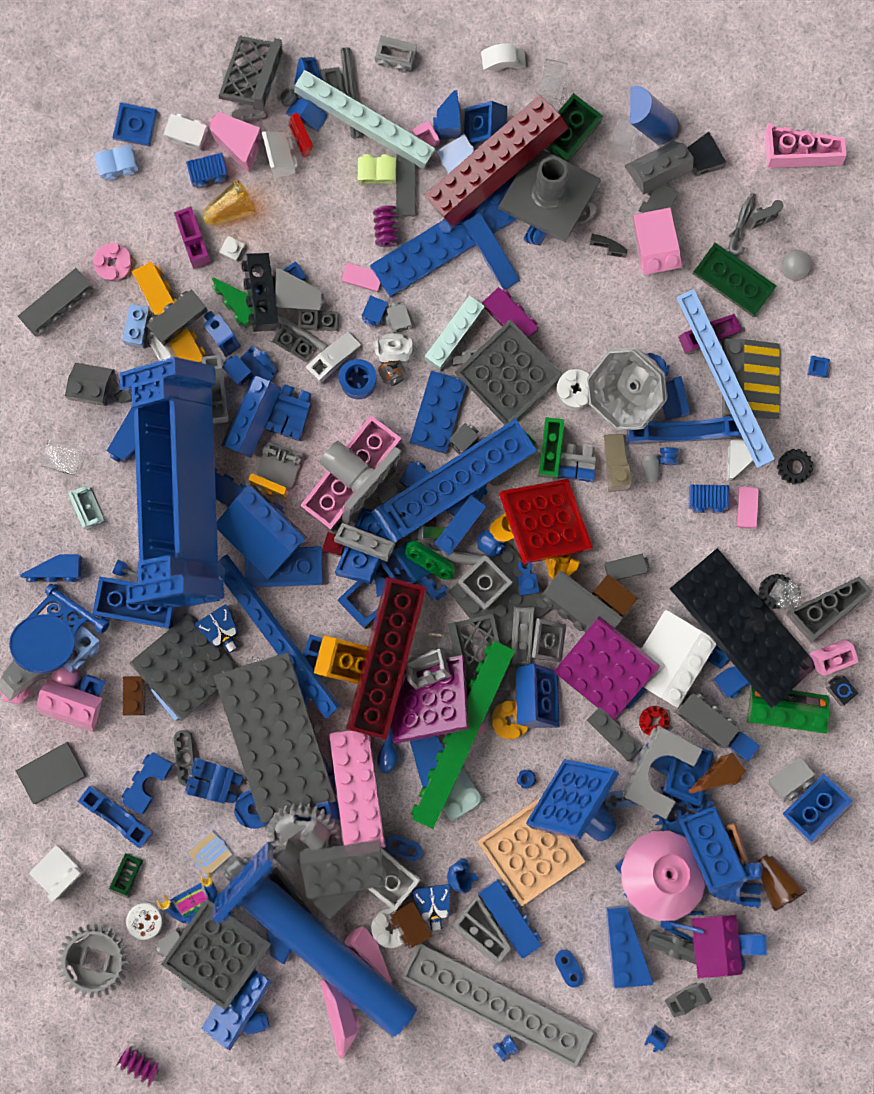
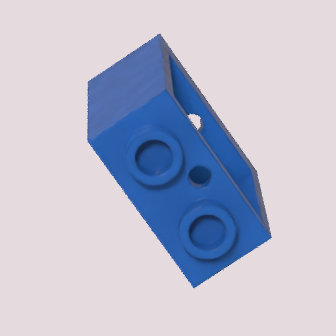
(351, 609)

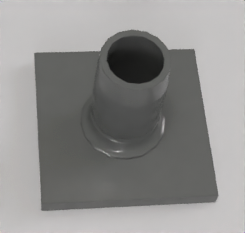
(550, 194)

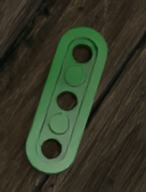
(430, 560)

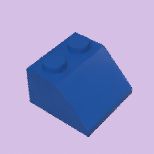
(447, 118)
(483, 121)

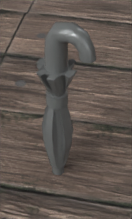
(736, 235)

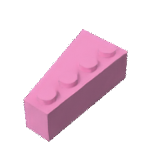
(802, 149)

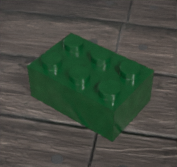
(581, 123)

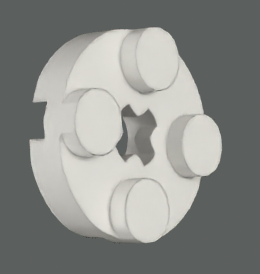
(393, 347)
(379, 933)

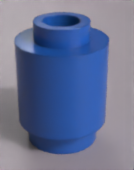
(257, 1024)

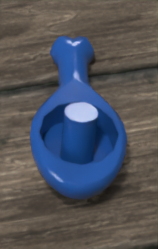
(387, 755)

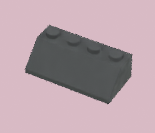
(577, 603)

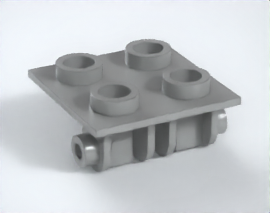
(279, 464)

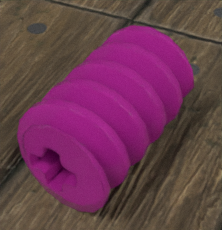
(383, 226)
(138, 1065)

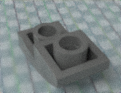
(318, 320)
(293, 343)

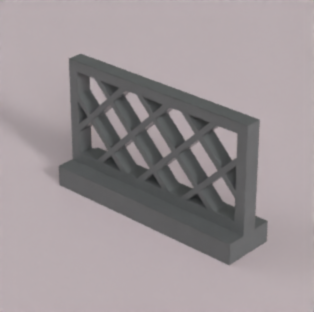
(267, 71)
(459, 645)

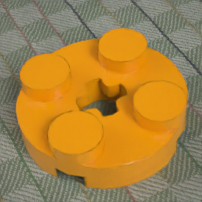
(499, 722)

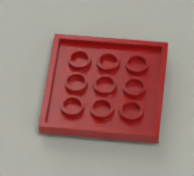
(545, 521)

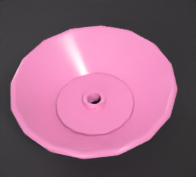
(646, 878)

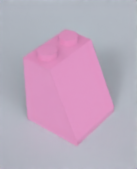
(237, 138)

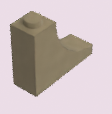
(616, 463)

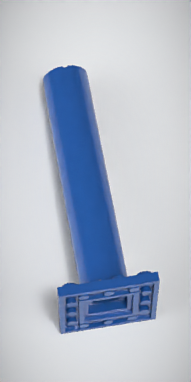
(313, 943)

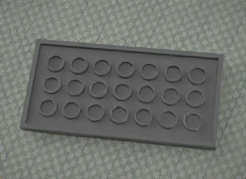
(274, 735)

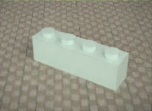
(454, 333)

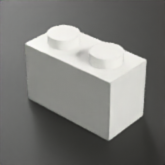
(186, 132)

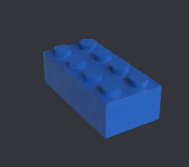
(112, 604)

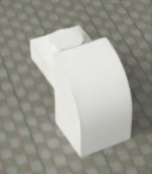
(502, 56)

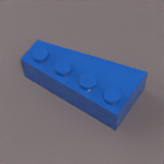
(626, 956)

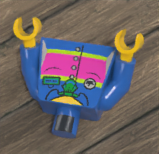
(186, 905)

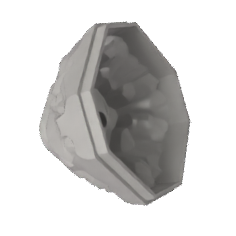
(614, 390)

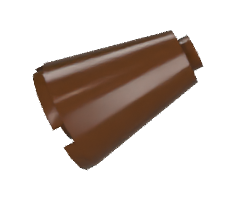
(779, 883)

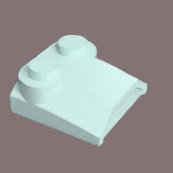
(462, 797)

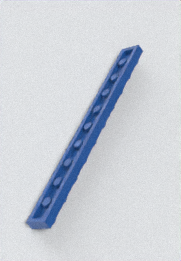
(277, 636)

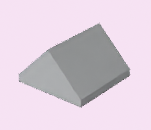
(548, 640)

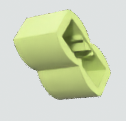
(377, 170)

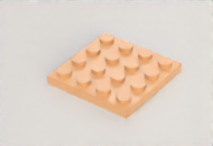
(529, 857)

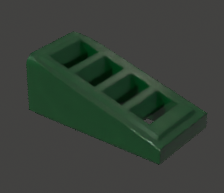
(125, 893)

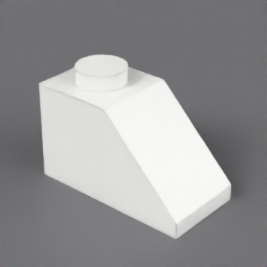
(738, 458)

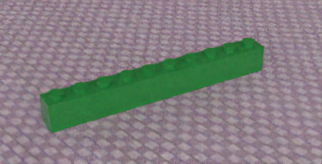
(459, 743)

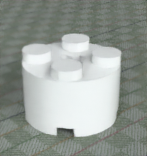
(564, 390)

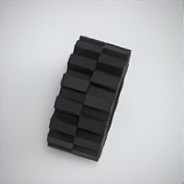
(795, 455)
(765, 586)

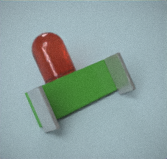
(430, 530)

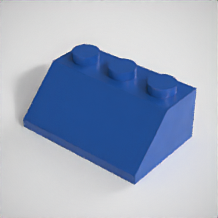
(537, 697)
(817, 809)

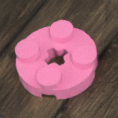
(123, 262)

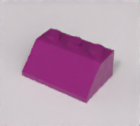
(718, 948)

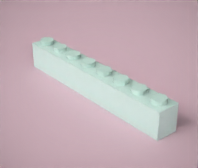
(364, 119)

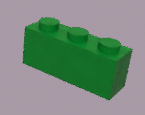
(551, 448)

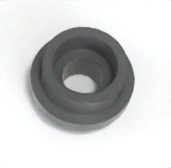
(288, 97)

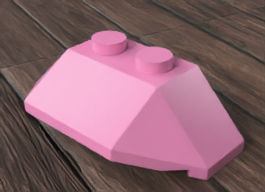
(341, 1016)

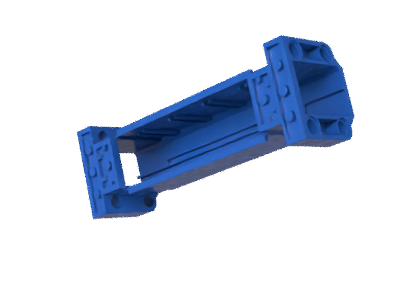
(174, 484)

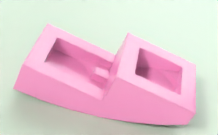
(747, 507)

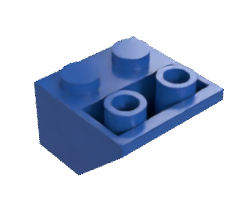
(402, 567)

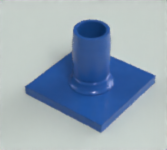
(575, 802)

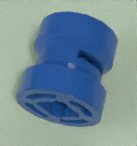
(506, 1048)

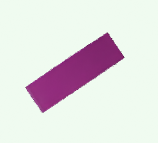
(192, 237)
(722, 327)

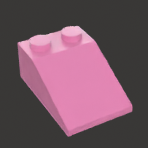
(656, 241)

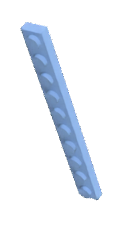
(725, 379)

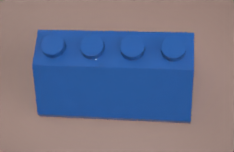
(251, 416)

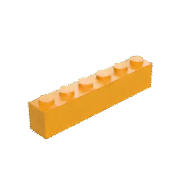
(158, 297)

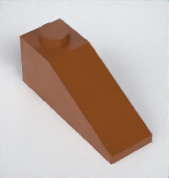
(723, 772)

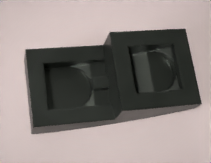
(614, 248)

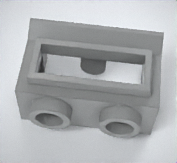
(386, 60)
(425, 661)

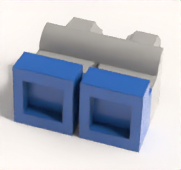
(585, 463)

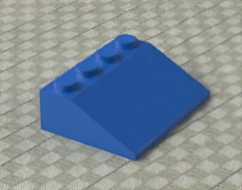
(260, 531)

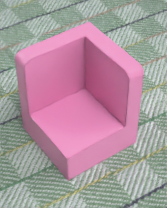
(427, 134)

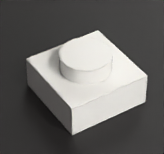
(232, 248)

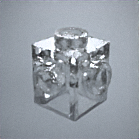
(780, 593)

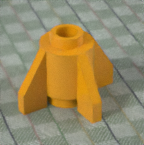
(564, 564)

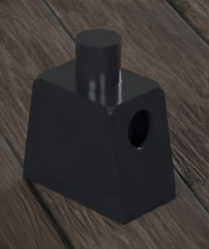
(706, 155)

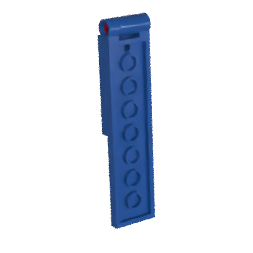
(454, 481)

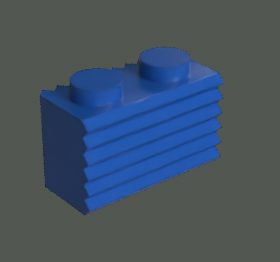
(207, 170)
(708, 498)

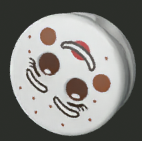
(145, 921)

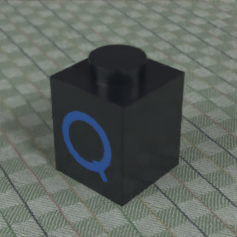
(841, 690)

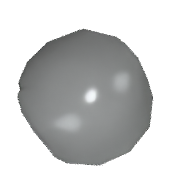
(796, 265)

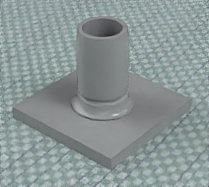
(358, 476)

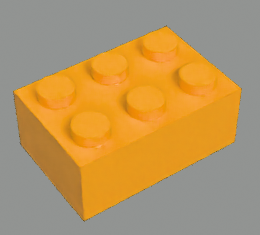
(340, 659)

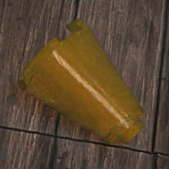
(229, 205)

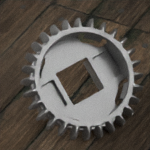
(314, 833)
(76, 953)

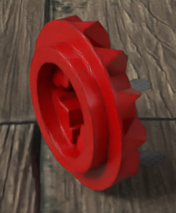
(655, 711)

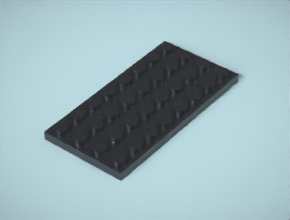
(743, 627)

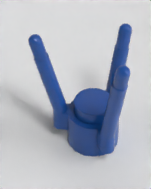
(670, 926)

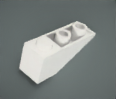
(332, 357)

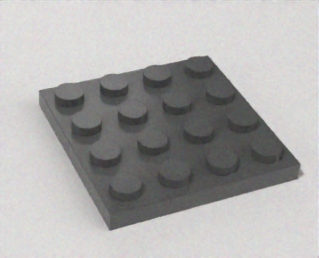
(508, 373)
(504, 605)
(182, 667)
(215, 955)

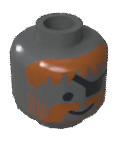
(392, 372)

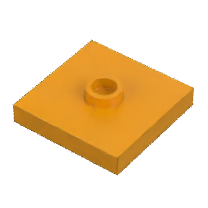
(268, 487)

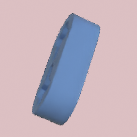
(621, 804)

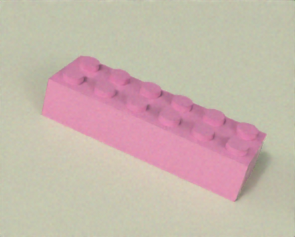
(328, 497)
(356, 787)

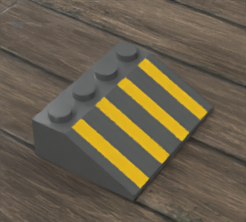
(757, 374)

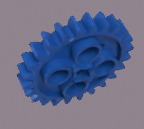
(675, 826)

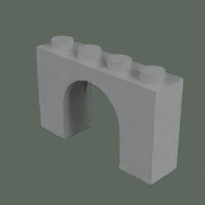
(661, 744)

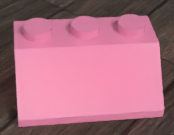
(69, 705)

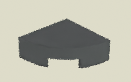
(120, 396)

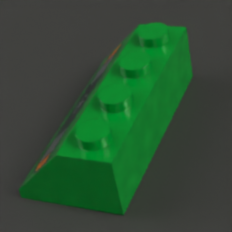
(795, 711)

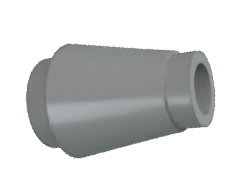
(650, 467)

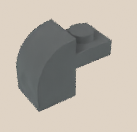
(687, 999)

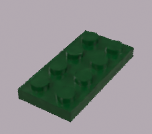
(734, 279)

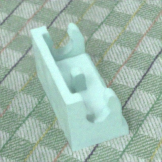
(86, 507)

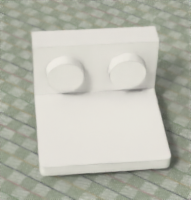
(56, 873)

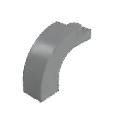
(219, 404)

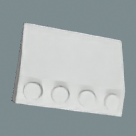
(679, 652)

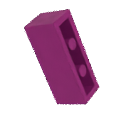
(504, 309)

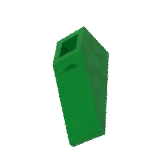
(234, 300)

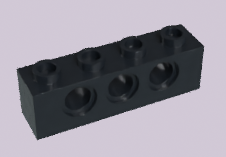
(260, 264)

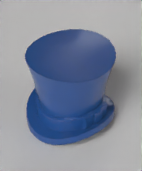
(357, 378)

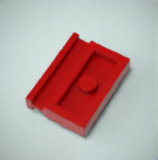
(300, 135)

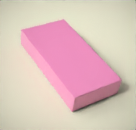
(360, 277)

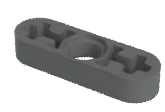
(180, 773)

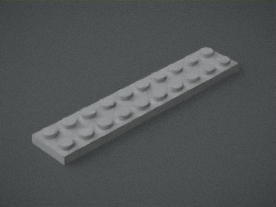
(497, 1005)

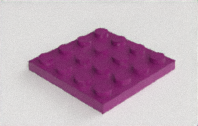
(606, 668)
(432, 708)

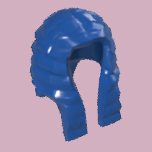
(732, 892)

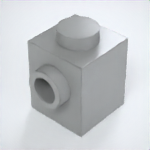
(398, 317)

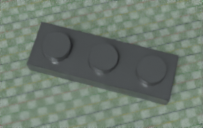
(614, 734)

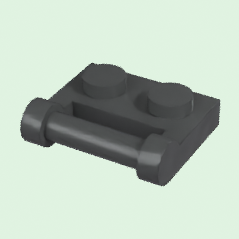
(762, 216)

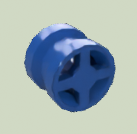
(669, 456)

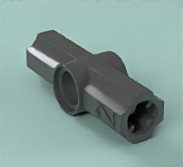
(671, 946)

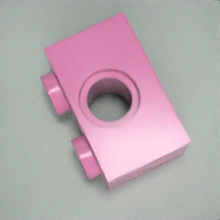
(834, 657)

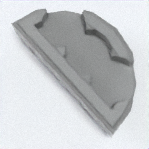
(247, 113)

